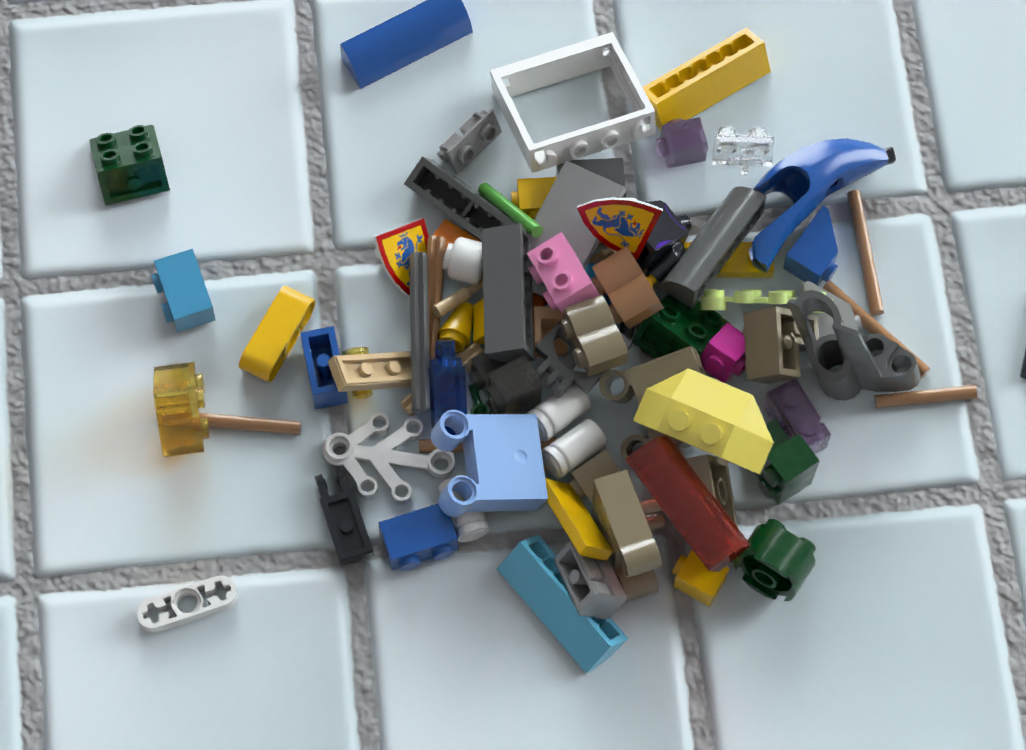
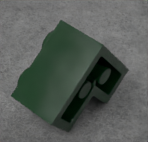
(788, 466)

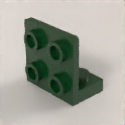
(129, 164)
(677, 328)

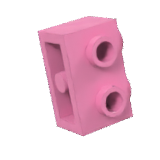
(561, 273)

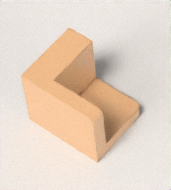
(544, 321)

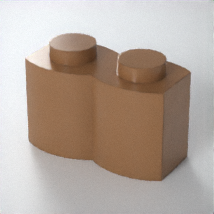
(626, 287)

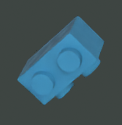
(184, 291)

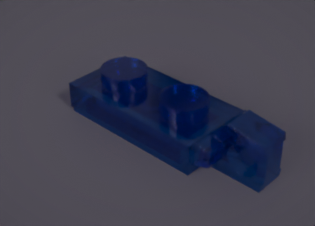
(446, 382)

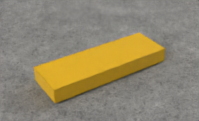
(576, 521)

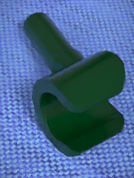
(478, 406)

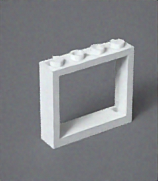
(561, 66)

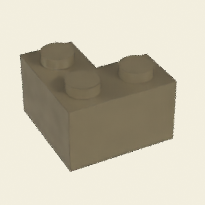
(774, 344)

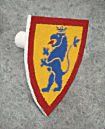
(620, 222)
(396, 246)

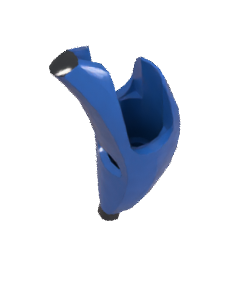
(807, 180)

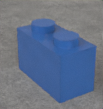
(318, 349)
(418, 537)

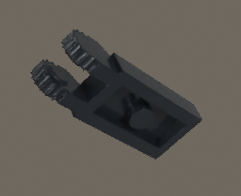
(344, 520)

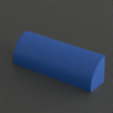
(404, 39)

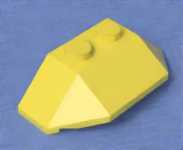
(708, 418)

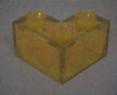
(178, 401)

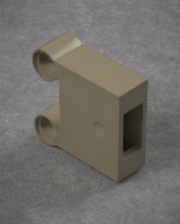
(644, 376)
(628, 532)

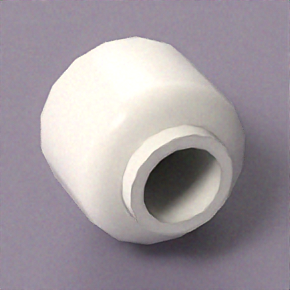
(464, 261)

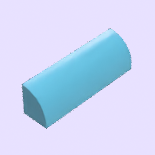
(538, 582)

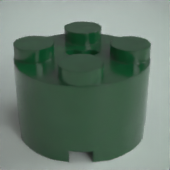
(776, 561)

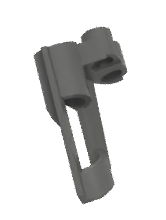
(853, 352)

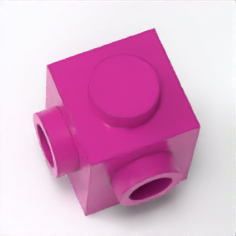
(725, 354)

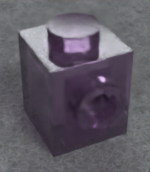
(682, 142)

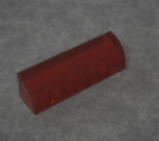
(688, 503)

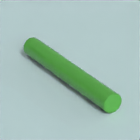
(510, 209)

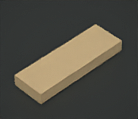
(371, 371)

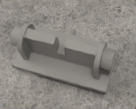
(478, 134)

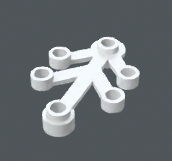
(383, 456)

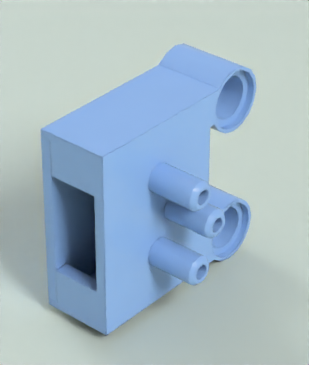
(500, 462)

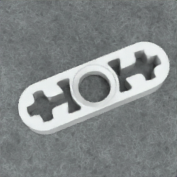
(159, 603)

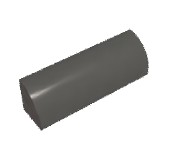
(455, 198)
(714, 245)
(507, 293)

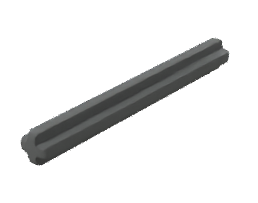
(419, 332)

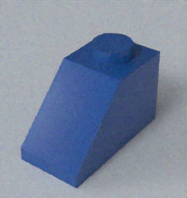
(815, 251)

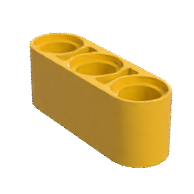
(277, 334)

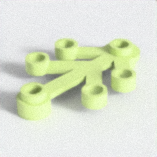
(715, 299)

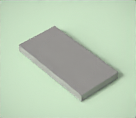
(560, 213)

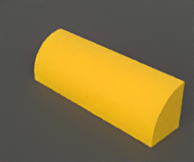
(708, 77)

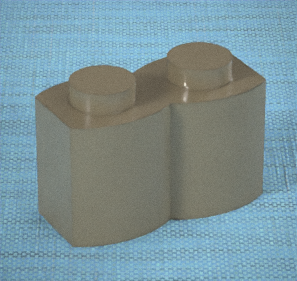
(594, 335)

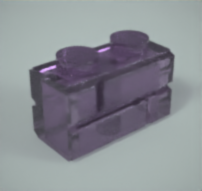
(797, 414)

